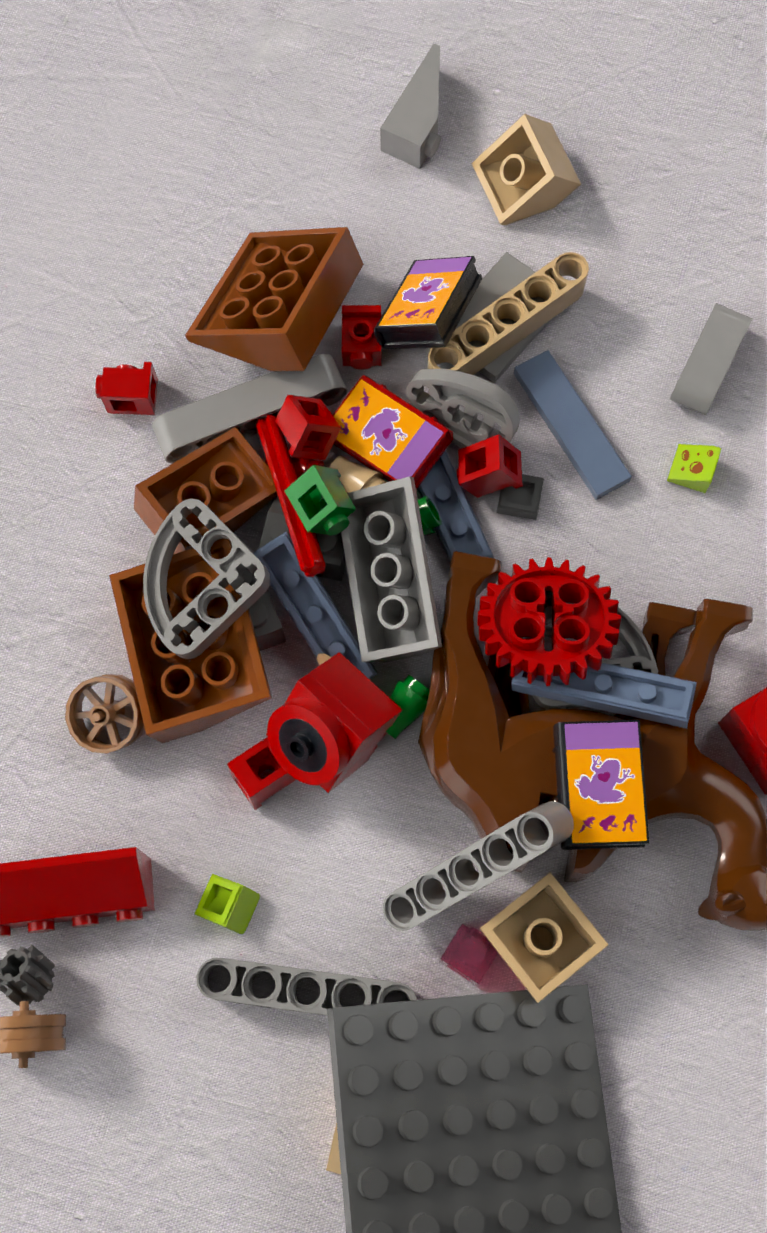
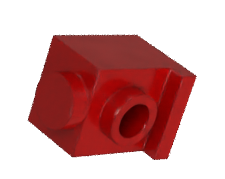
(358, 338)
(128, 389)
(307, 427)
(489, 466)
(247, 770)

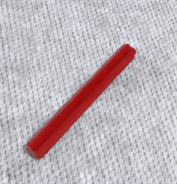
(283, 475)

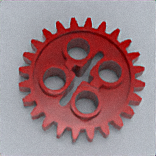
(590, 621)

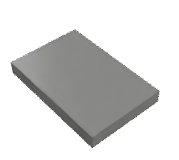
(498, 281)

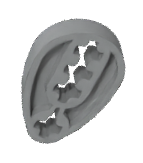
(454, 388)

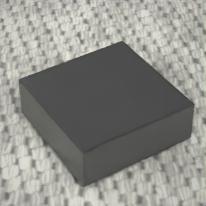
(521, 501)

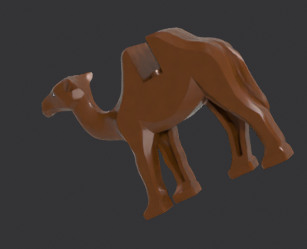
(500, 761)

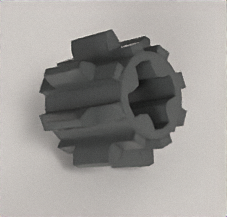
(26, 975)

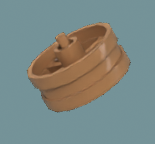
(104, 713)
(31, 1033)

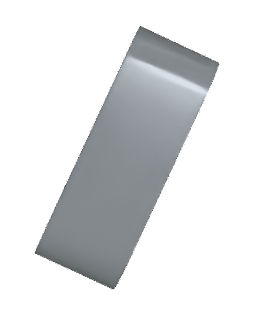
(710, 359)

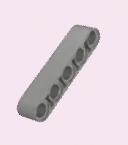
(242, 406)
(489, 856)
(286, 981)

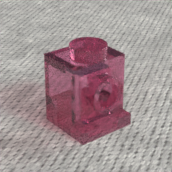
(469, 954)

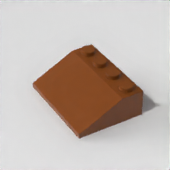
(279, 297)
(194, 693)

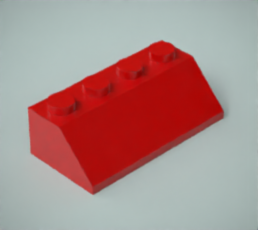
(75, 890)

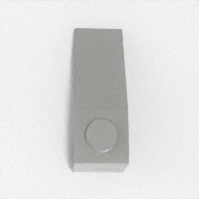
(412, 124)

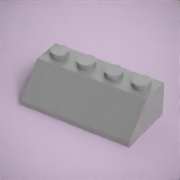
(390, 573)

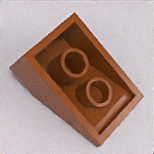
(220, 474)

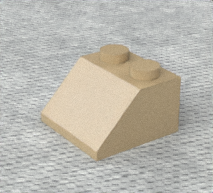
(525, 171)
(543, 937)

